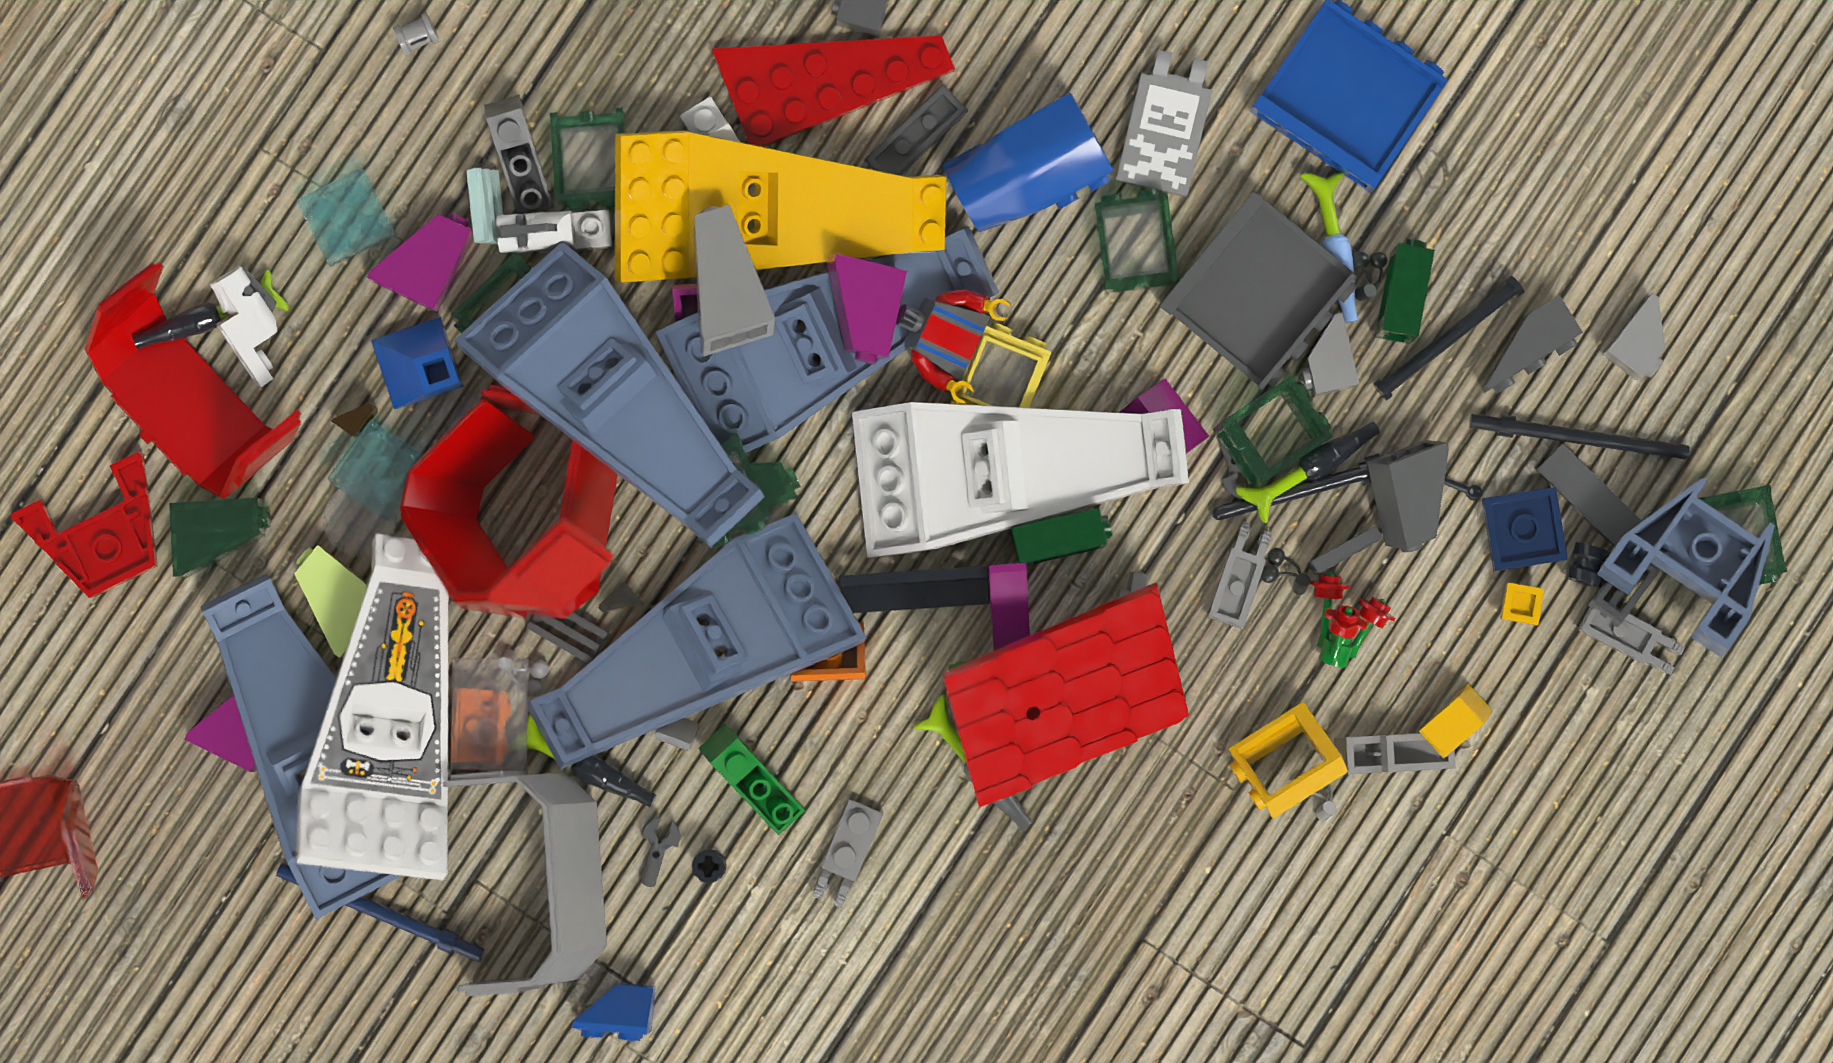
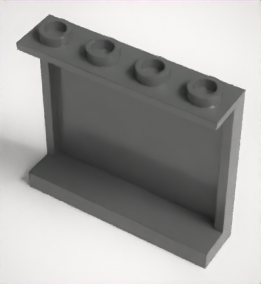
(1260, 291)

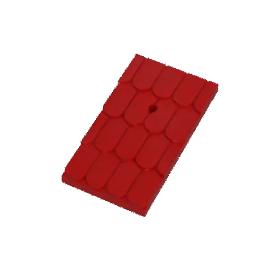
(1066, 695)

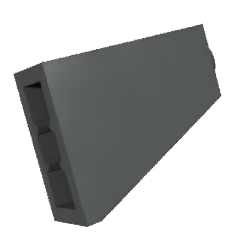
(1410, 493)

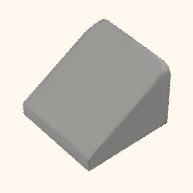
(678, 733)

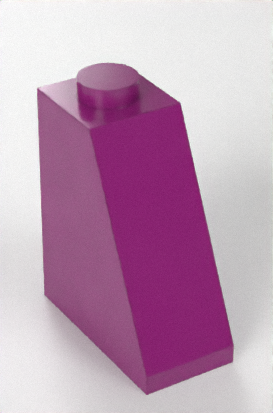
(426, 261)
(866, 304)
(1008, 603)
(224, 736)

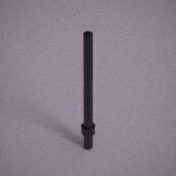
(1508, 427)

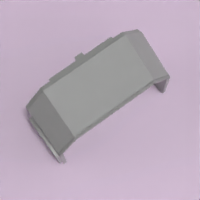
(572, 878)

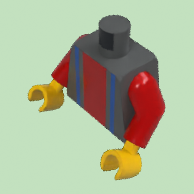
(946, 335)

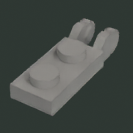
(1239, 580)
(1630, 638)
(849, 848)

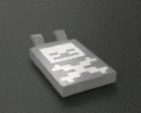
(1165, 128)

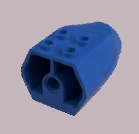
(1029, 166)

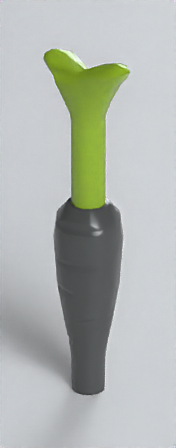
(939, 723)

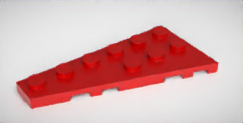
(808, 84)

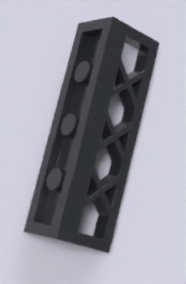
(916, 589)

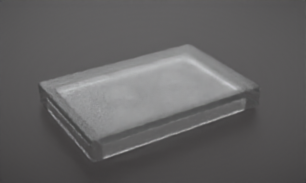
(489, 713)

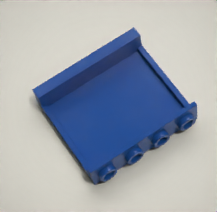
(1349, 94)

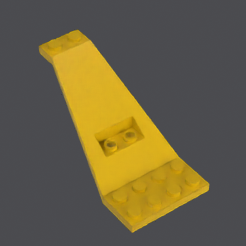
(799, 205)

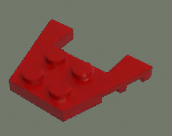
(106, 546)

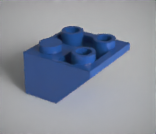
(417, 363)
(622, 1010)

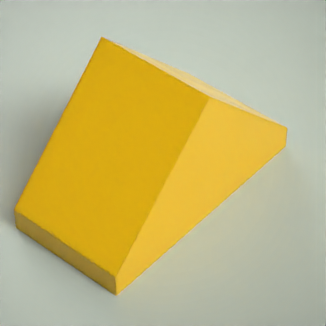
(1456, 721)

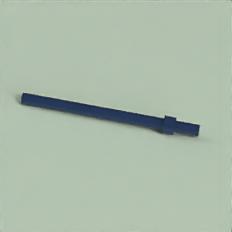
(446, 940)

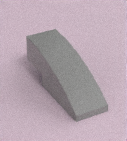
(1391, 754)

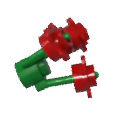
(1345, 621)

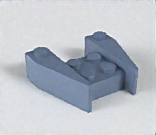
(1703, 554)

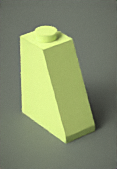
(332, 593)

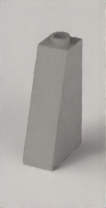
(728, 288)

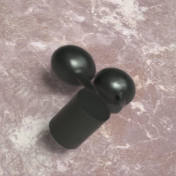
(1361, 261)
(1270, 572)

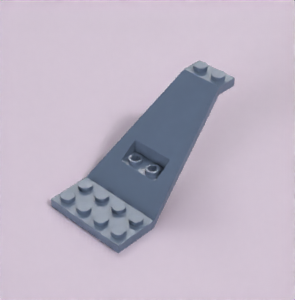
(591, 372)
(774, 381)
(763, 606)
(282, 701)

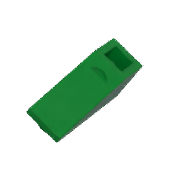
(751, 779)

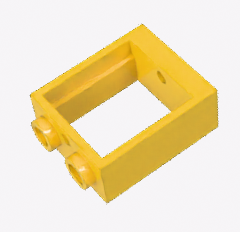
(1273, 736)

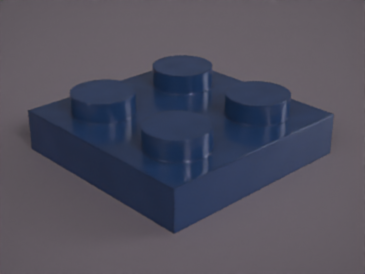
(1524, 529)

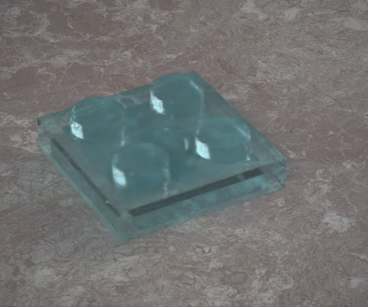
(346, 217)
(375, 469)

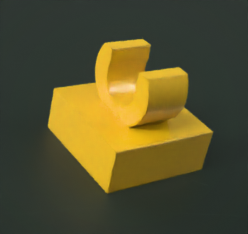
(1522, 604)

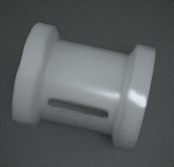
(416, 34)

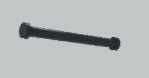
(1448, 338)

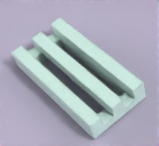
(484, 204)

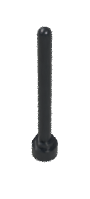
(1301, 490)

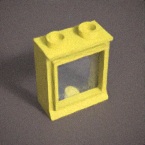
(1004, 369)

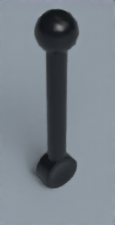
(1473, 492)

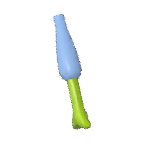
(1334, 242)

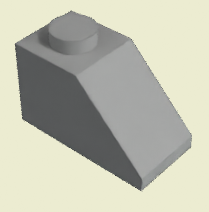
(1639, 341)
(1331, 361)

